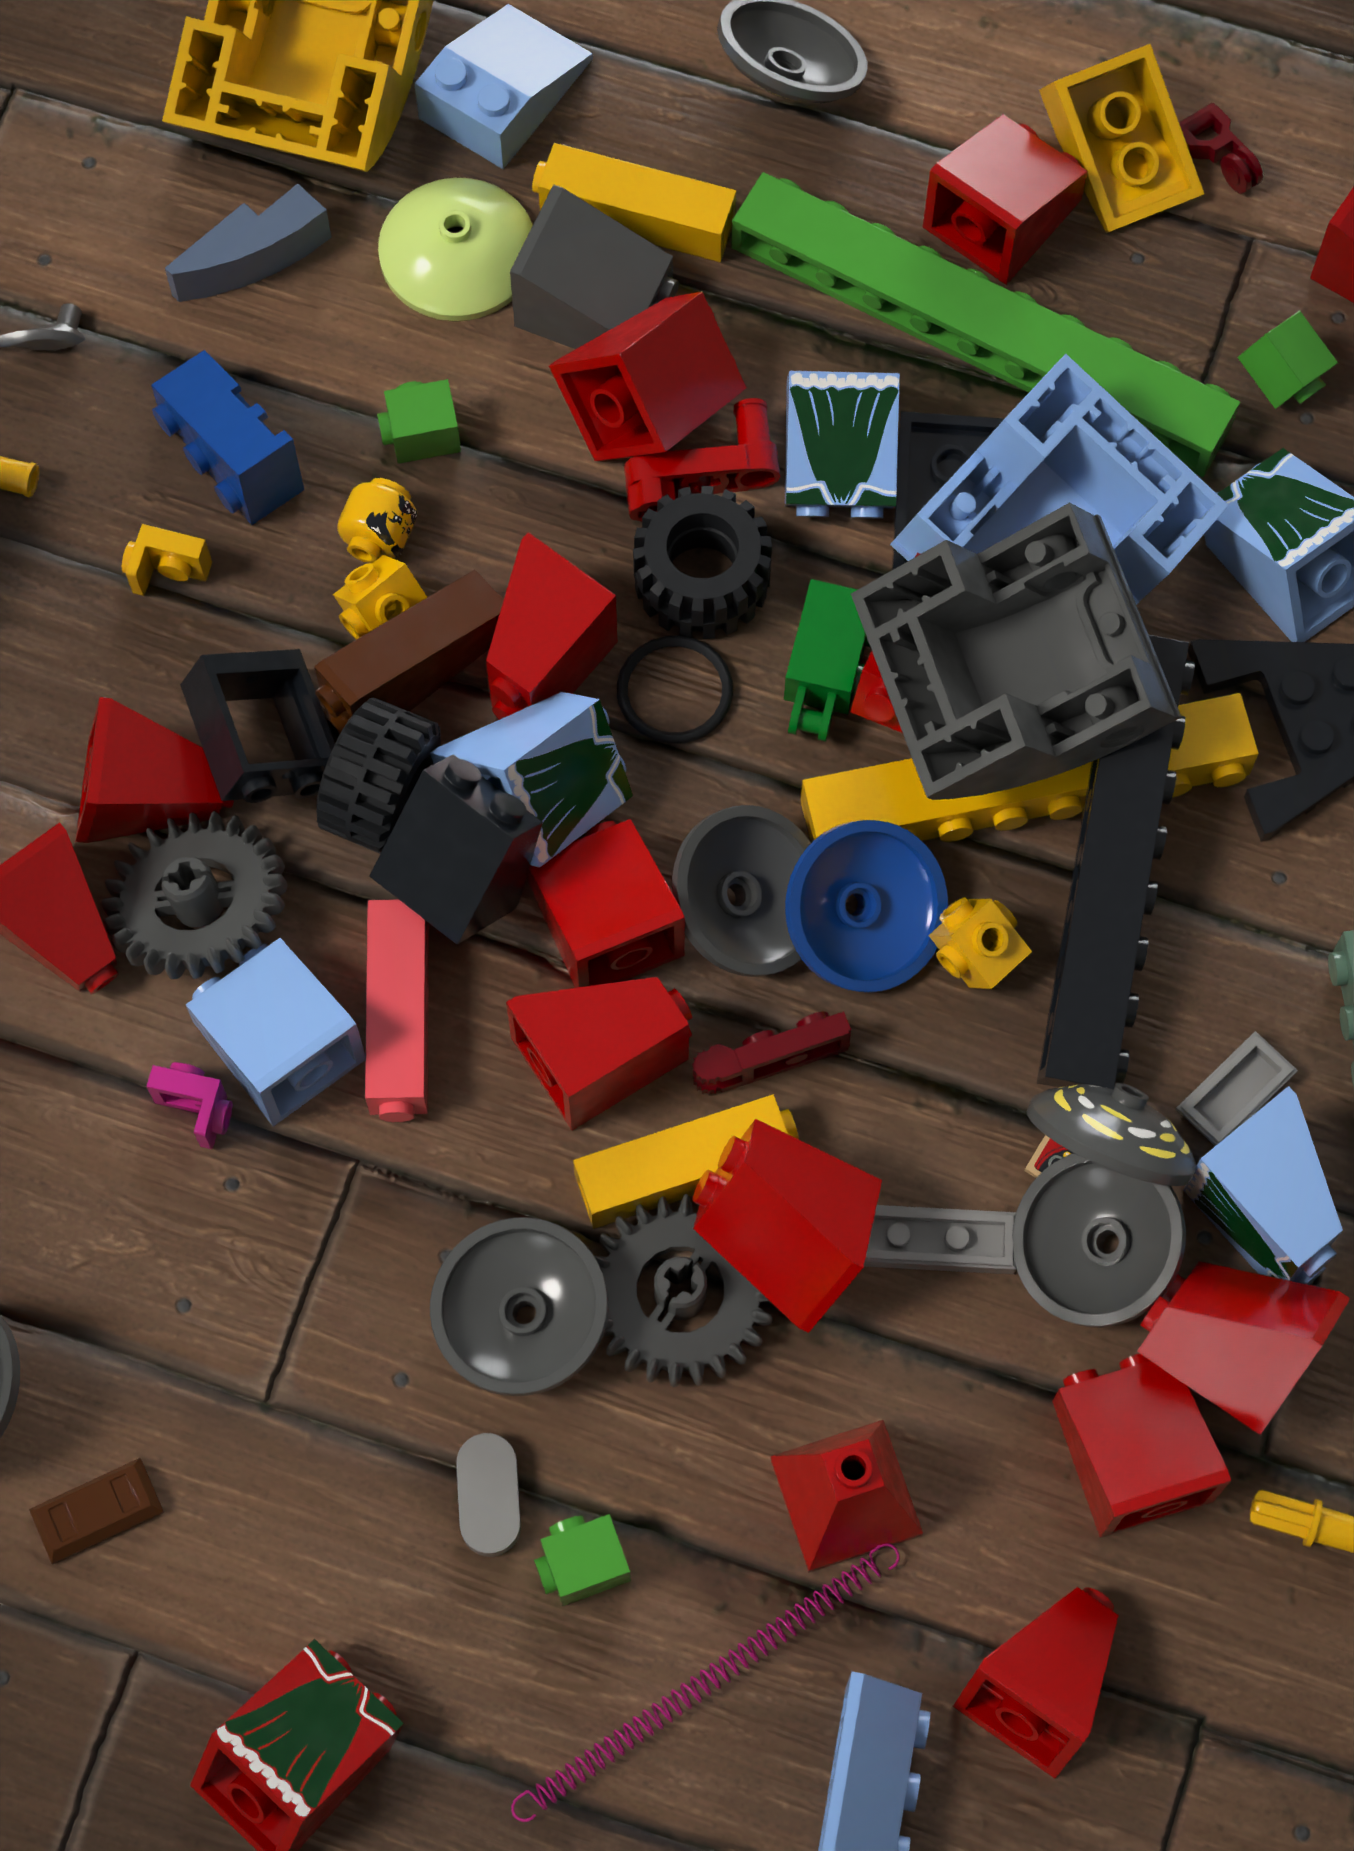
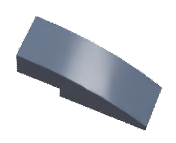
(250, 246)

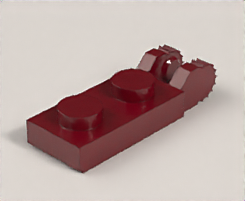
(771, 1054)

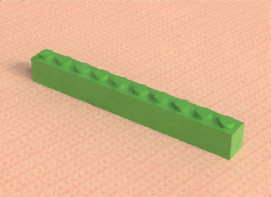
(970, 314)

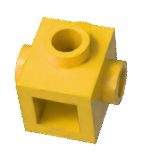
(376, 595)
(979, 942)

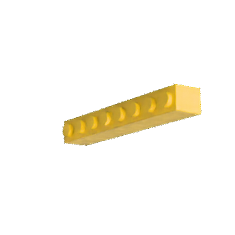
(1213, 749)

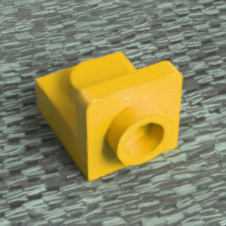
(169, 552)

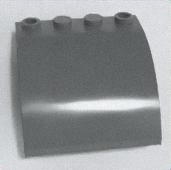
(1015, 656)

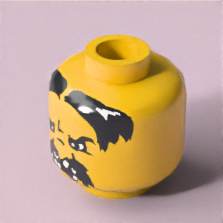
(377, 520)

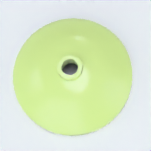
(449, 272)

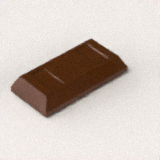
(96, 1511)

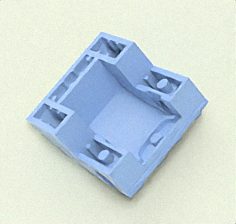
(1077, 448)

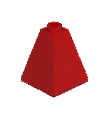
(140, 777)
(53, 913)
(844, 1516)
(1046, 1681)

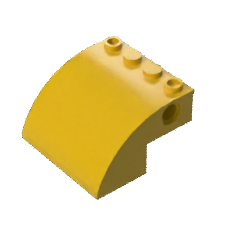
(300, 74)

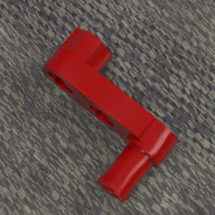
(731, 467)

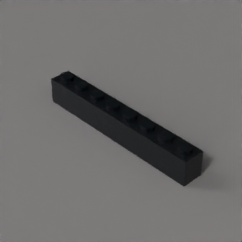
(1109, 898)

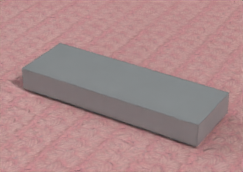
(941, 1240)

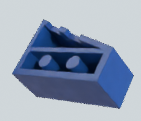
(227, 438)

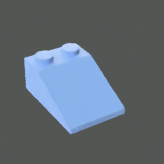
(498, 83)

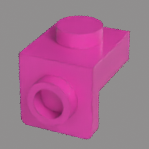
(189, 1090)

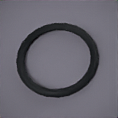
(675, 737)

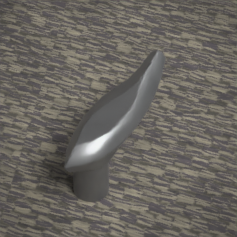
(51, 336)

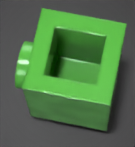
(1288, 361)
(420, 421)
(582, 1559)

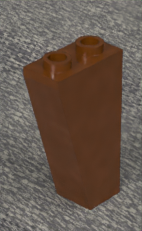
(411, 652)

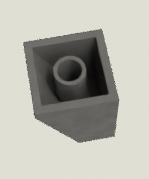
(584, 273)

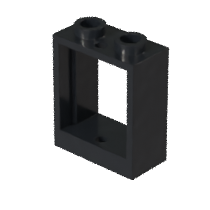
(259, 676)

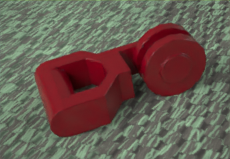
(1237, 162)

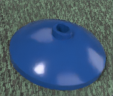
(898, 905)

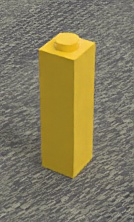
(648, 201)
(666, 1161)

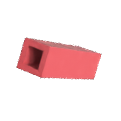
(396, 1011)

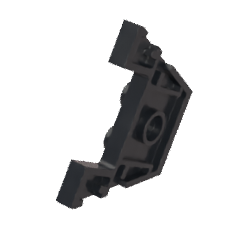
(1313, 708)

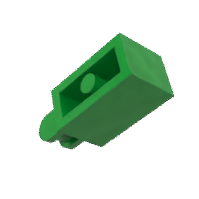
(824, 658)

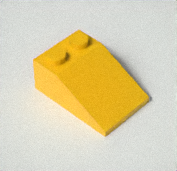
(1125, 136)

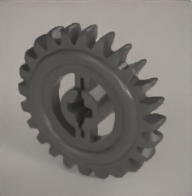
(178, 881)
(649, 1339)

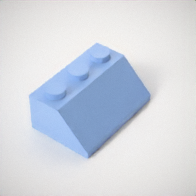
(872, 1766)

